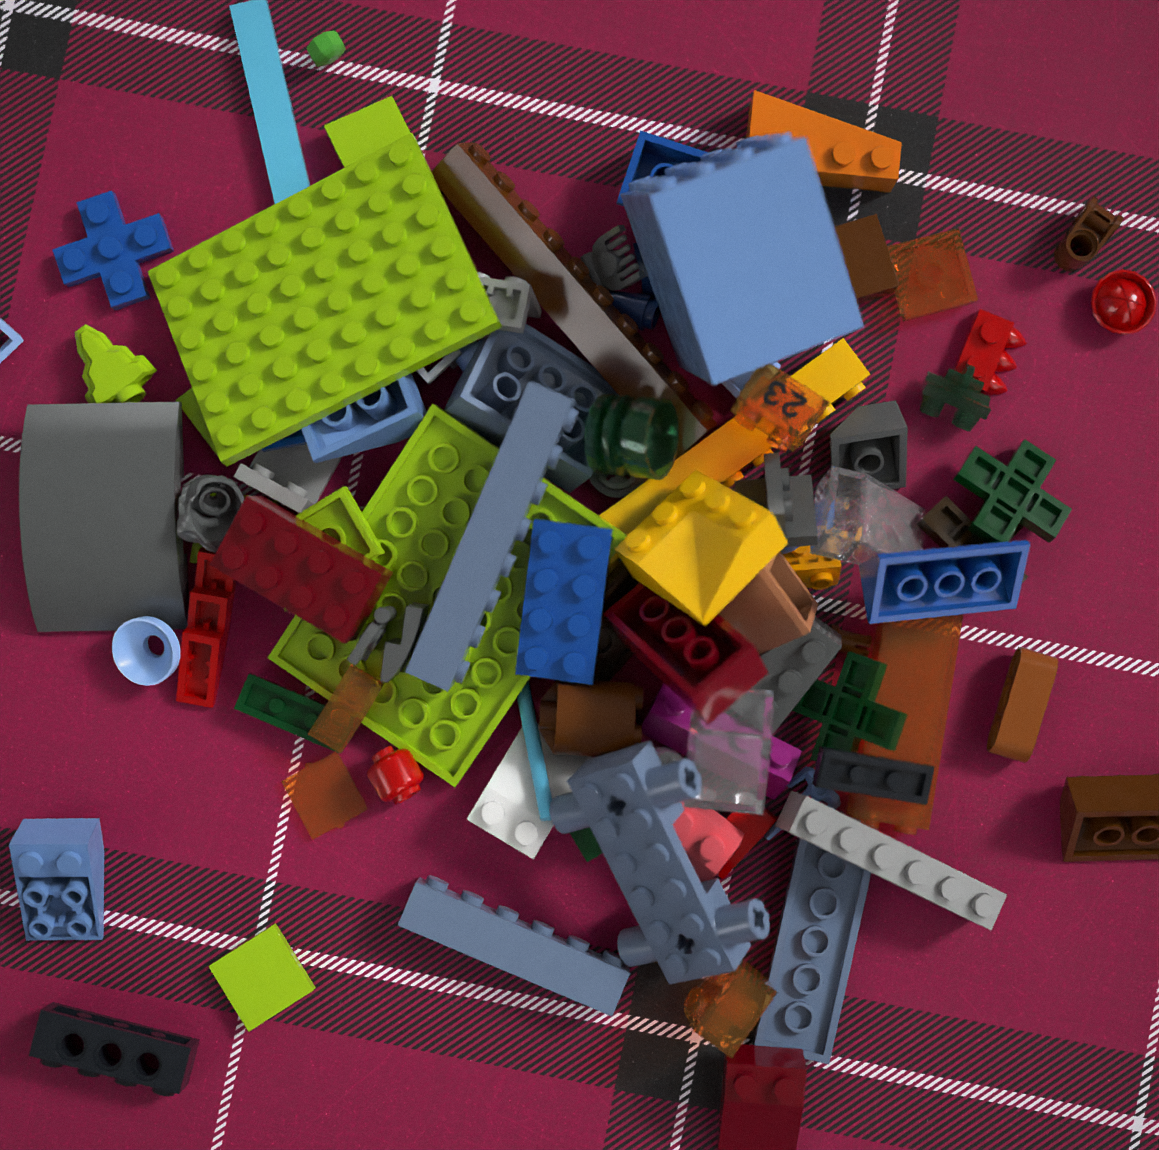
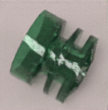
(631, 436)

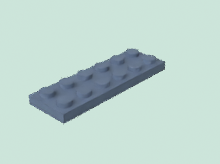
(813, 952)

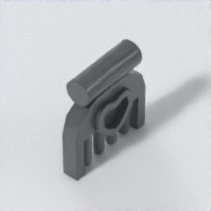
(608, 266)
(372, 634)

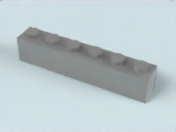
(890, 860)

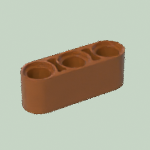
(1022, 704)

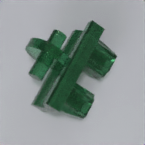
(958, 391)

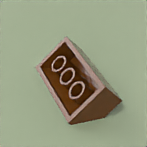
(1110, 818)

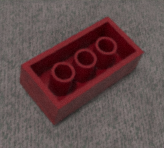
(301, 568)
(699, 663)

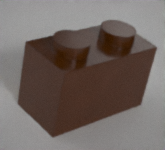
(866, 258)

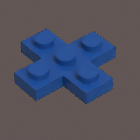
(113, 250)

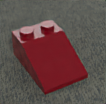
(762, 1098)

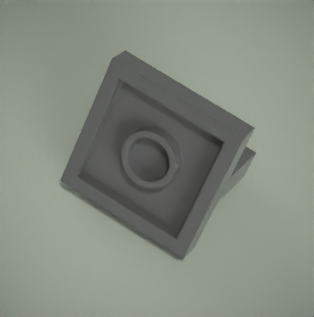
(787, 498)

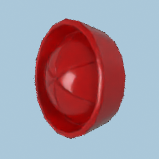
(1123, 302)

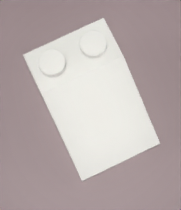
(509, 800)

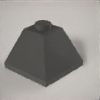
(873, 443)

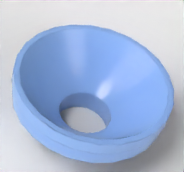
(133, 654)

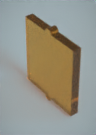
(324, 795)

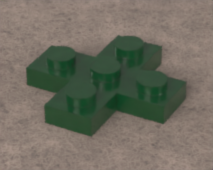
(1012, 494)
(851, 708)

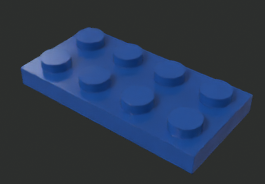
(563, 601)

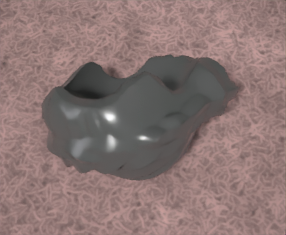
(207, 517)

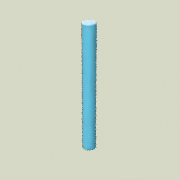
(535, 752)

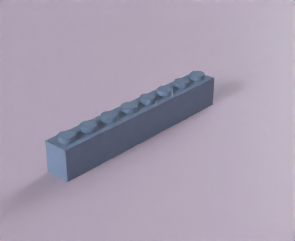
(491, 535)

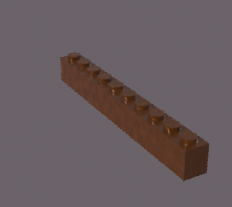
(565, 289)

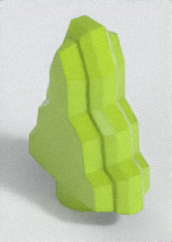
(111, 370)

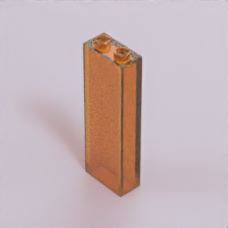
(919, 683)

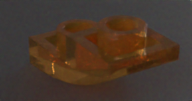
(346, 708)

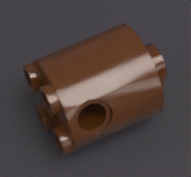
(590, 718)

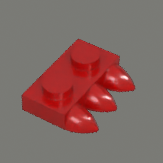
(986, 351)

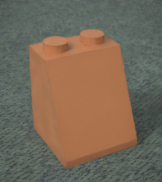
(772, 607)

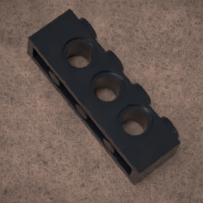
(54, 1049)

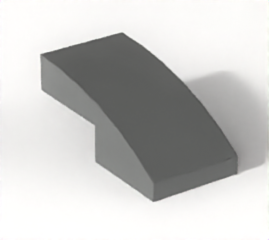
(398, 650)

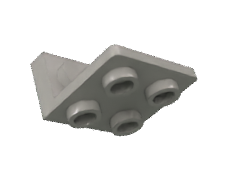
(512, 301)
(288, 476)

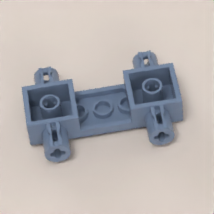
(632, 811)

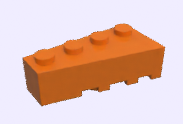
(840, 151)

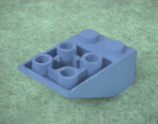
(60, 878)

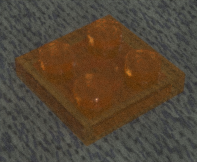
(932, 275)

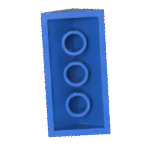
(943, 581)

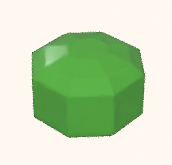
(326, 48)

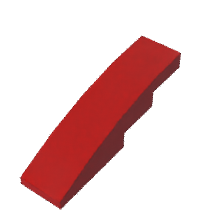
(206, 634)

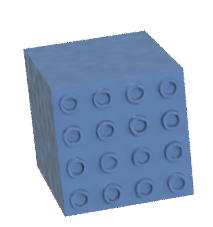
(742, 256)

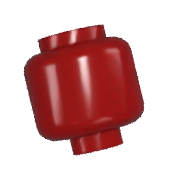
(395, 775)

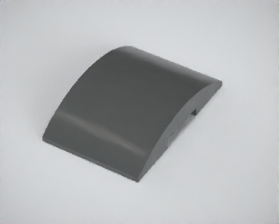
(102, 514)

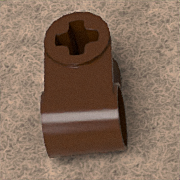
(1090, 232)

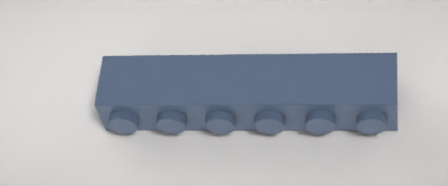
(515, 945)

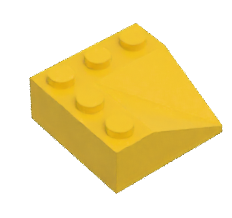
(701, 546)

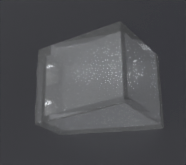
(733, 755)

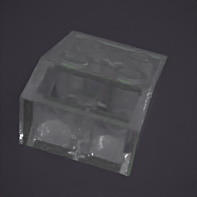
(863, 518)

